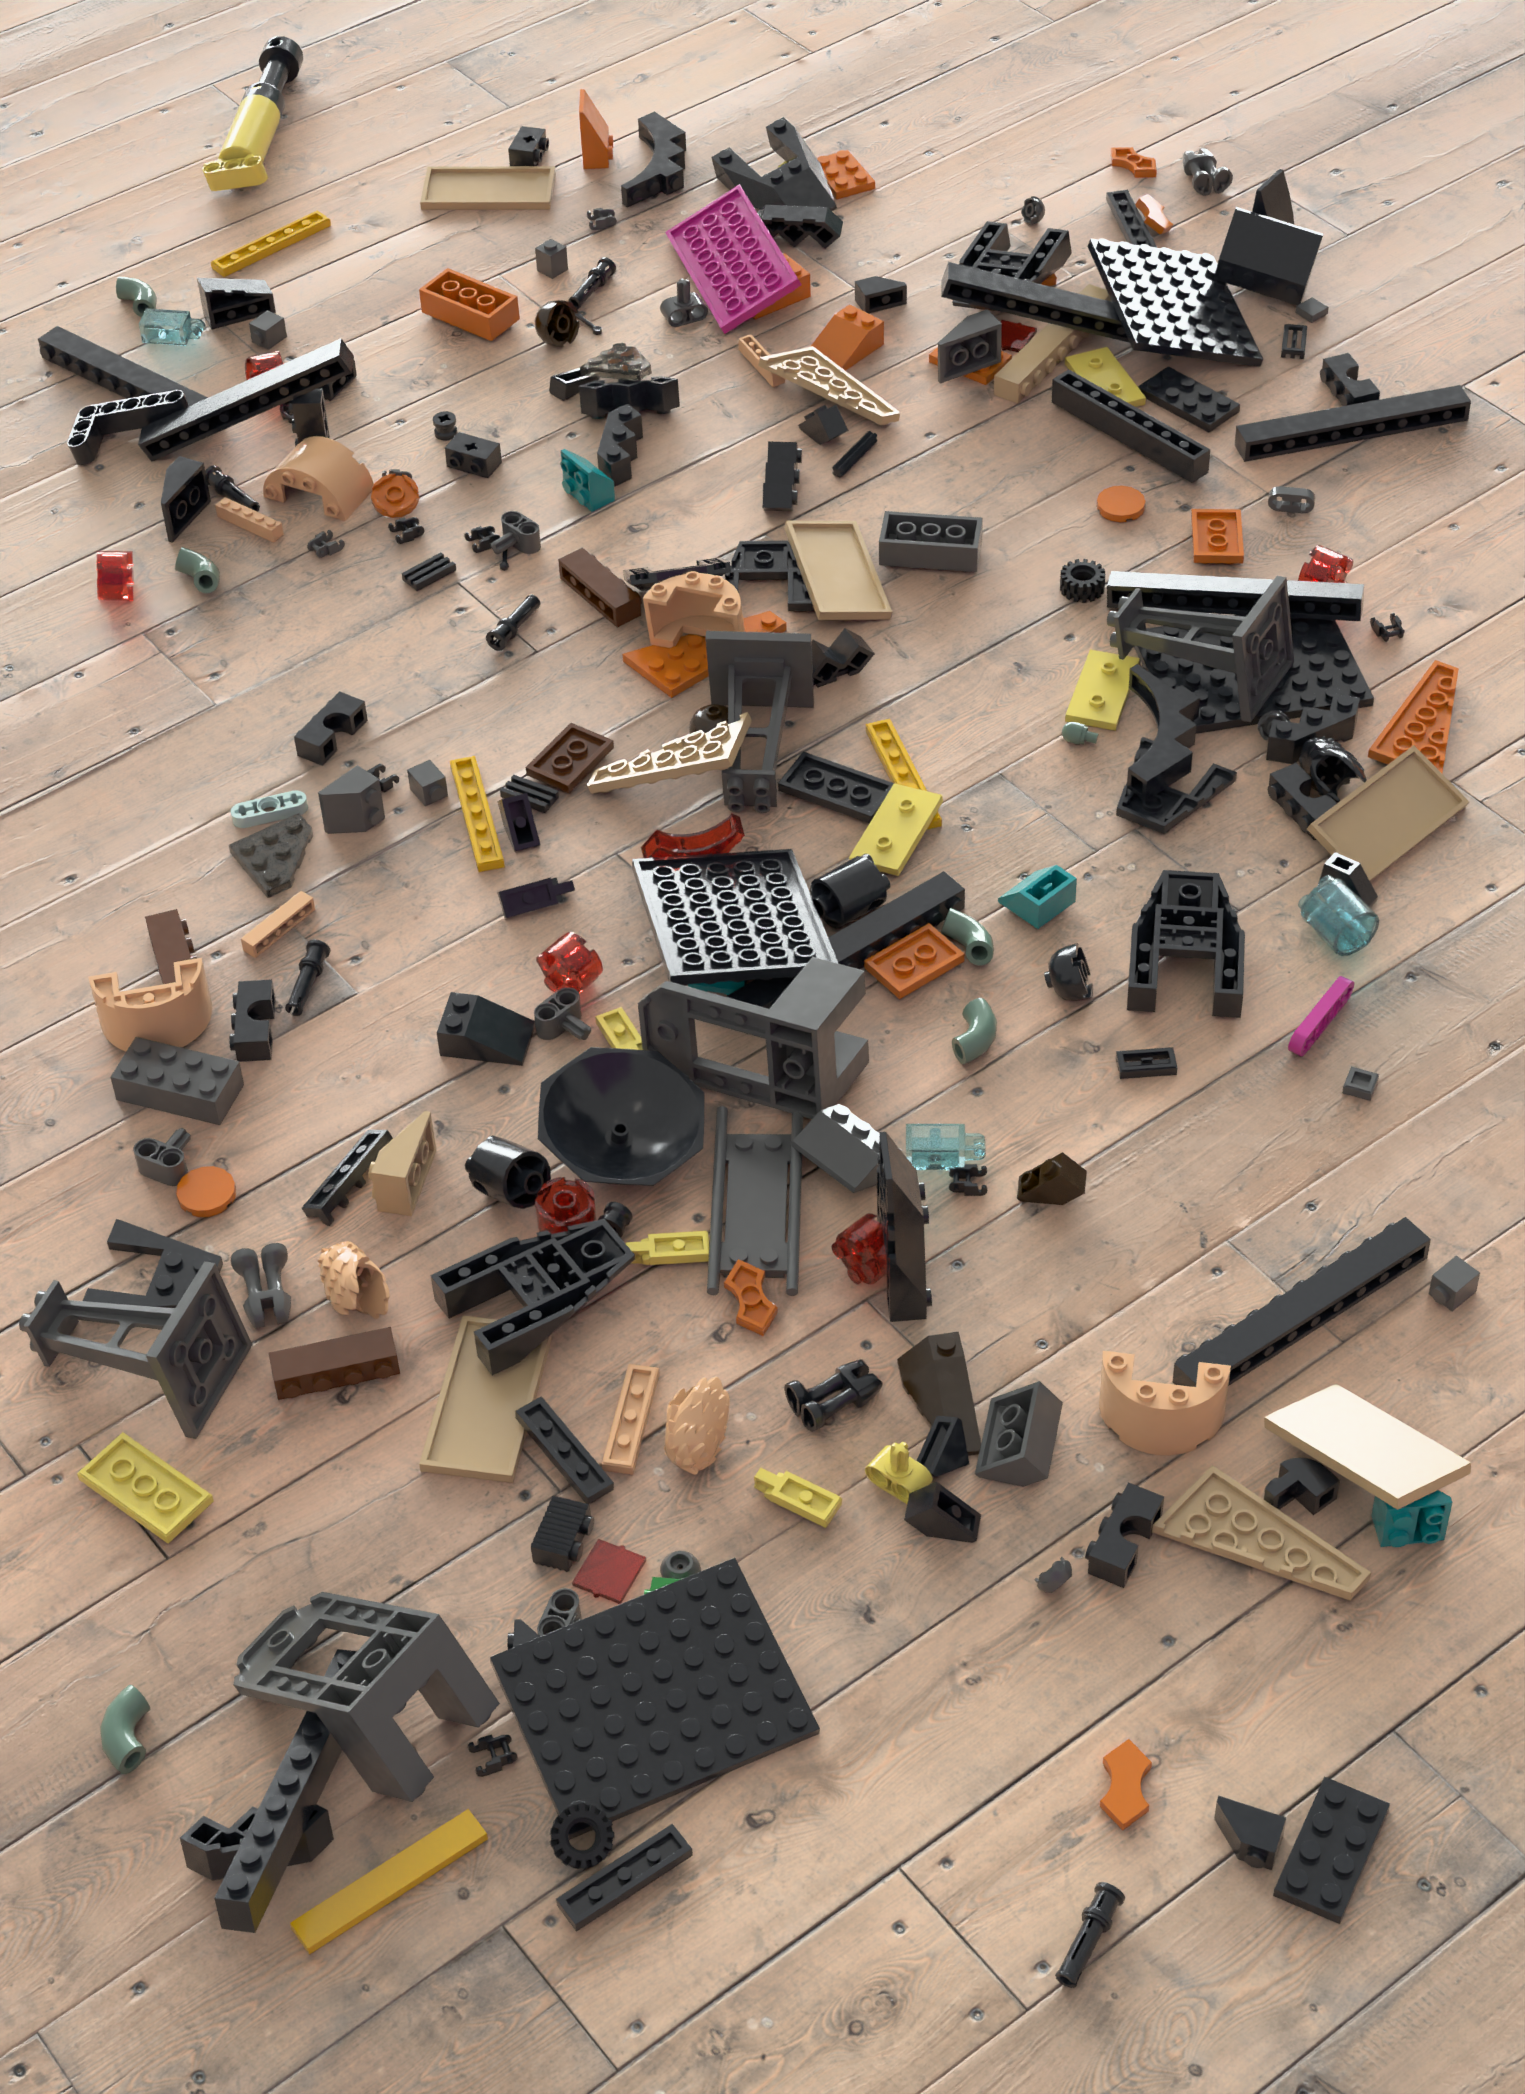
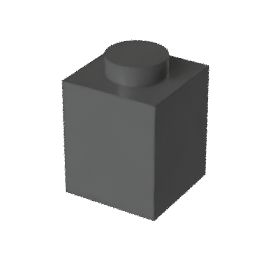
(551, 258)
(267, 330)
(427, 782)
(1454, 1283)

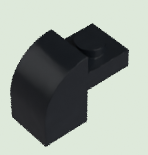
(1306, 1482)

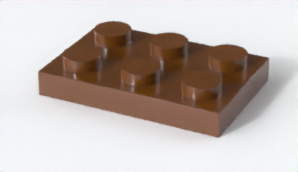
(569, 757)

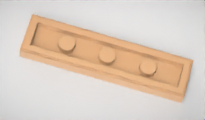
(630, 1419)

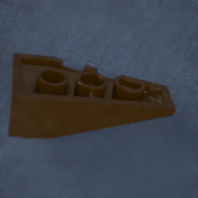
(939, 1383)

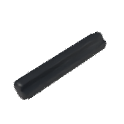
(854, 454)

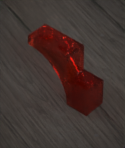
(714, 840)

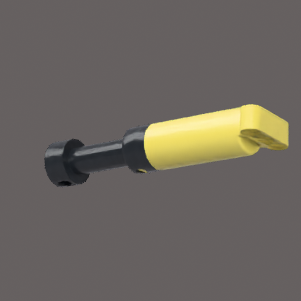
(256, 119)

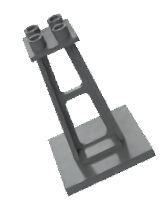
(1260, 640)
(763, 672)
(191, 1357)

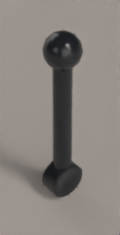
(597, 330)
(504, 565)

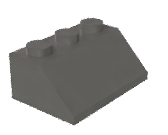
(841, 1147)
(1020, 1436)

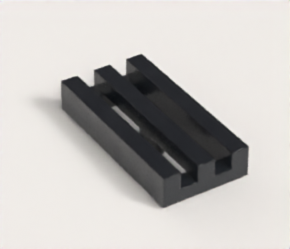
(1293, 350)
(428, 571)
(534, 791)
(1147, 1066)

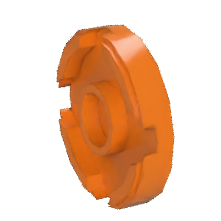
(395, 495)
(1120, 503)
(206, 1191)

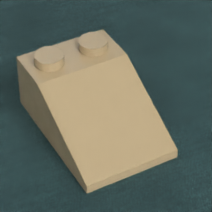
(403, 1167)

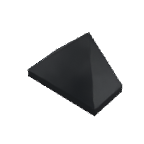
(944, 1446)

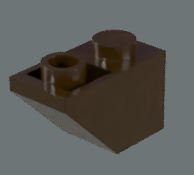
(1053, 1182)

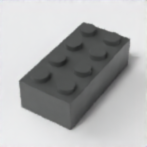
(930, 541)
(177, 1080)

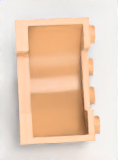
(323, 469)
(691, 606)
(158, 1013)
(1161, 1415)

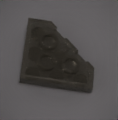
(618, 363)
(274, 853)

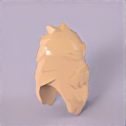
(353, 1280)
(697, 1425)

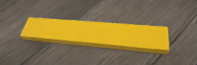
(270, 243)
(896, 759)
(477, 814)
(388, 1881)

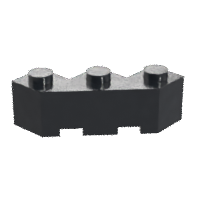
(799, 222)
(655, 394)
(619, 443)
(781, 476)
(845, 656)
(1287, 738)
(212, 1847)

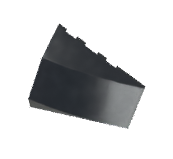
(1274, 199)

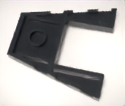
(770, 562)
(1171, 805)
(173, 1273)

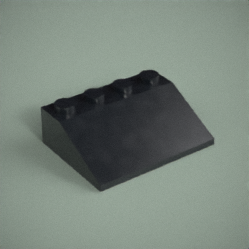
(1268, 256)

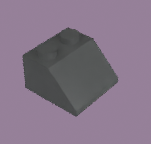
(352, 803)

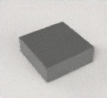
(1312, 309)
(1360, 1083)

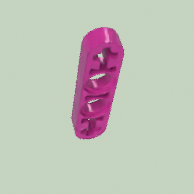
(1321, 1016)

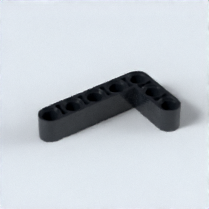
(119, 416)

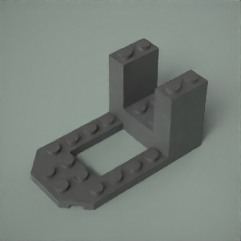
(806, 1055)
(357, 1706)

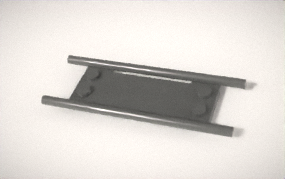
(755, 1203)

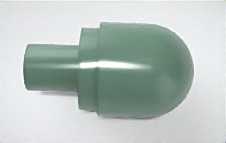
(1078, 733)

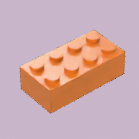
(469, 304)

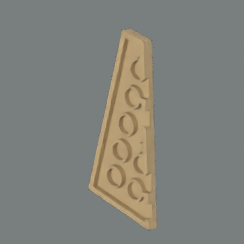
(824, 377)
(678, 758)
(1243, 1527)

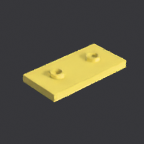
(1106, 372)
(1101, 690)
(898, 827)
(145, 1487)

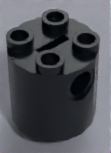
(849, 891)
(508, 1172)

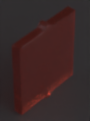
(1015, 335)
(609, 1571)

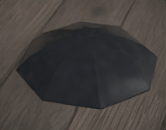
(621, 1116)

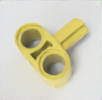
(897, 1472)

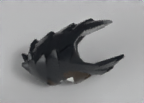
(1329, 766)

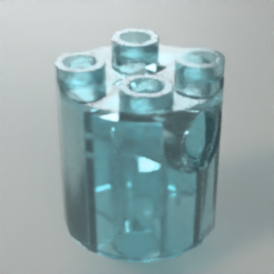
(1339, 916)

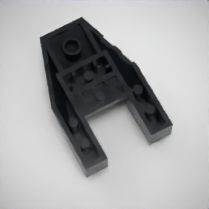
(792, 184)
(991, 254)
(1188, 919)
(903, 1232)
(546, 1274)

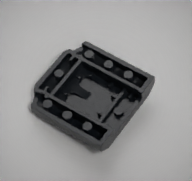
(645, 578)

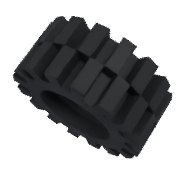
(1082, 580)
(603, 1836)

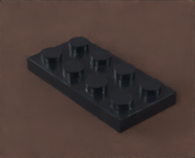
(1189, 399)
(835, 786)
(1331, 1850)

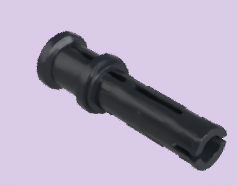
(596, 278)
(225, 485)
(508, 627)
(310, 968)
(1095, 1922)

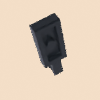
(533, 896)

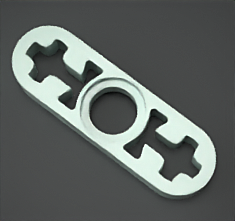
(250, 807)

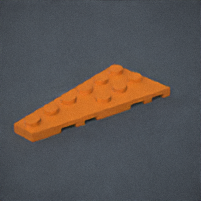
(686, 663)
(1421, 719)

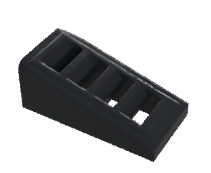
(567, 384)

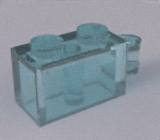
(169, 327)
(942, 1146)

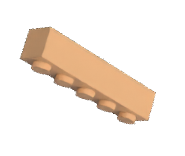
(753, 351)
(249, 519)
(278, 924)

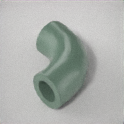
(137, 291)
(201, 568)
(970, 934)
(979, 1034)
(118, 1729)

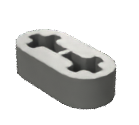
(1291, 499)

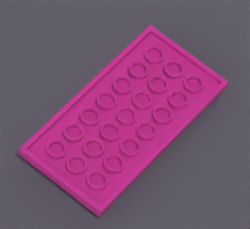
(732, 259)

